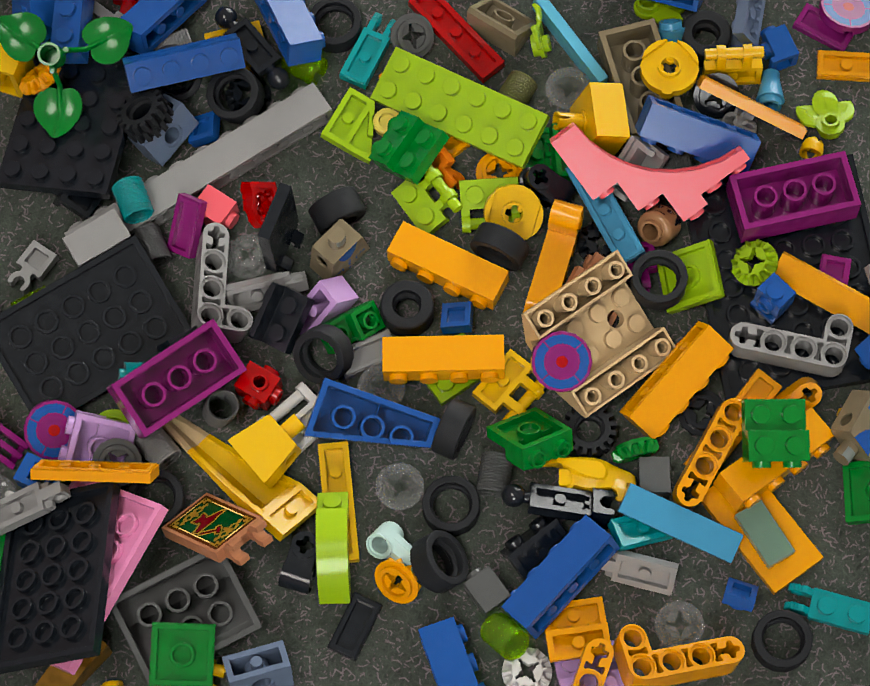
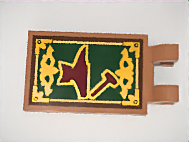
(217, 529)

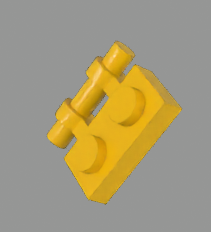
(744, 63)
(499, 393)

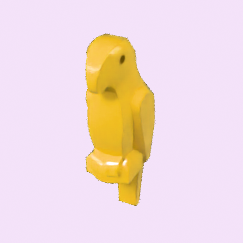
(591, 473)

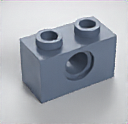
(163, 148)
(259, 666)

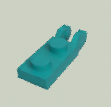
(366, 53)
(831, 609)

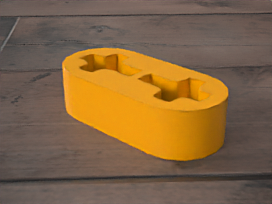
(794, 391)

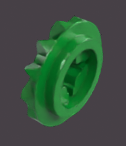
(634, 448)

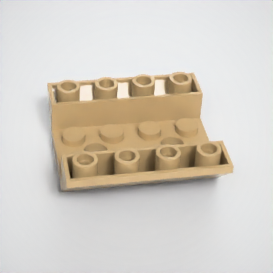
(619, 353)

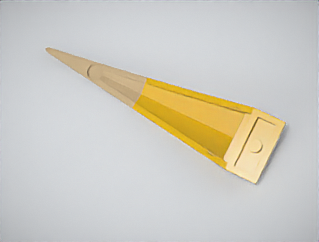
(282, 506)

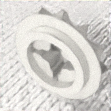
(541, 673)

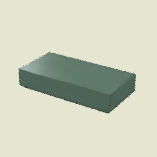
(764, 534)

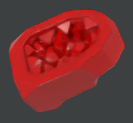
(257, 200)

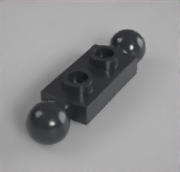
(256, 50)

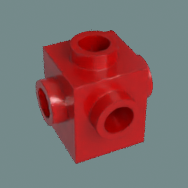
(259, 386)

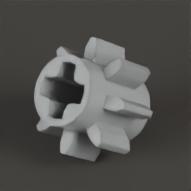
(741, 119)

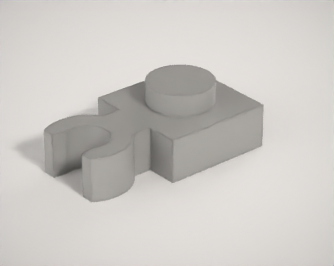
(34, 263)

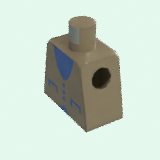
(339, 249)
(853, 428)

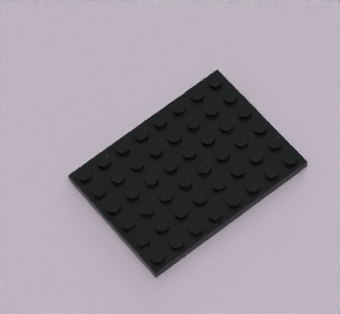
(839, 239)

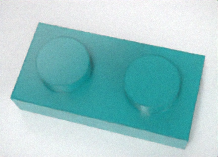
(633, 534)

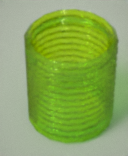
(306, 71)
(504, 636)

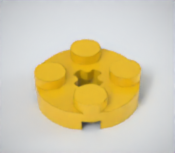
(665, 83)
(528, 205)

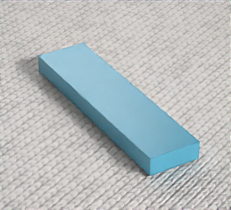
(570, 42)

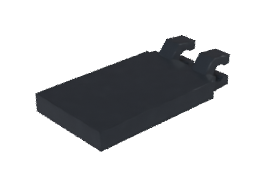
(280, 230)

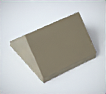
(500, 25)

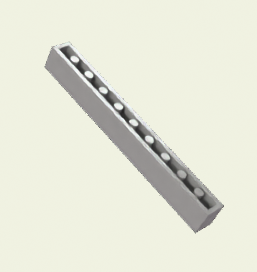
(231, 154)

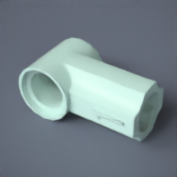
(393, 547)

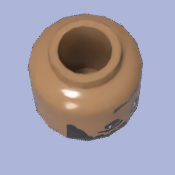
(659, 225)

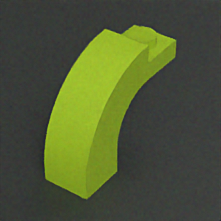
(333, 548)

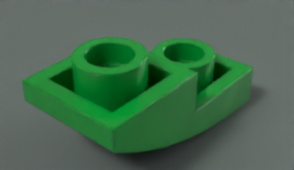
(357, 323)

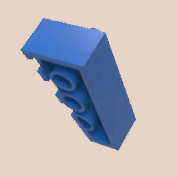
(362, 417)

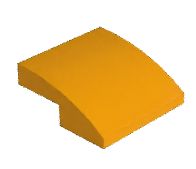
(575, 627)

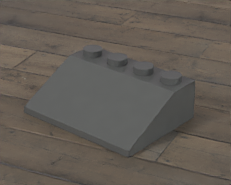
(186, 593)

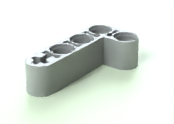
(215, 282)
(788, 342)

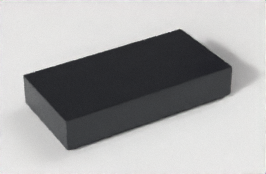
(354, 626)

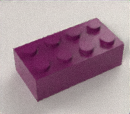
(793, 196)
(176, 378)

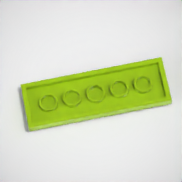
(460, 107)

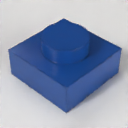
(206, 131)
(457, 317)
(740, 595)

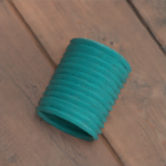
(132, 199)

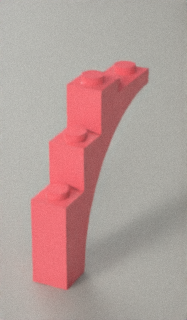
(643, 185)

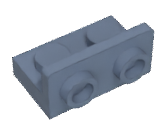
(747, 22)

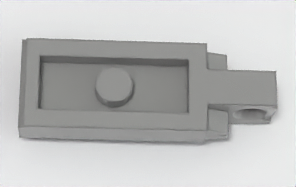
(251, 292)
(30, 504)
(642, 571)

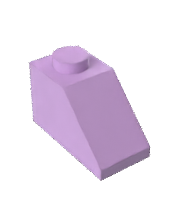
(331, 299)

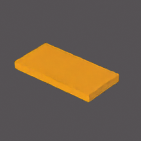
(784, 572)

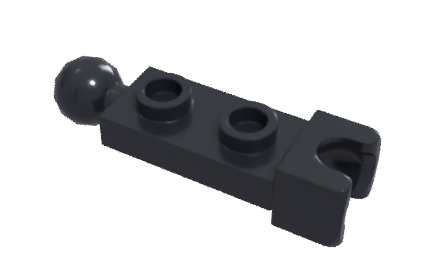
(562, 502)

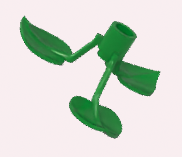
(21, 38)

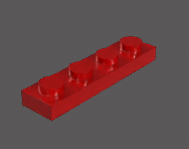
(459, 37)

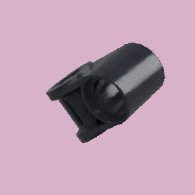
(548, 186)
(299, 567)

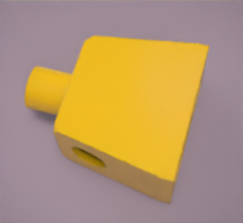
(269, 447)

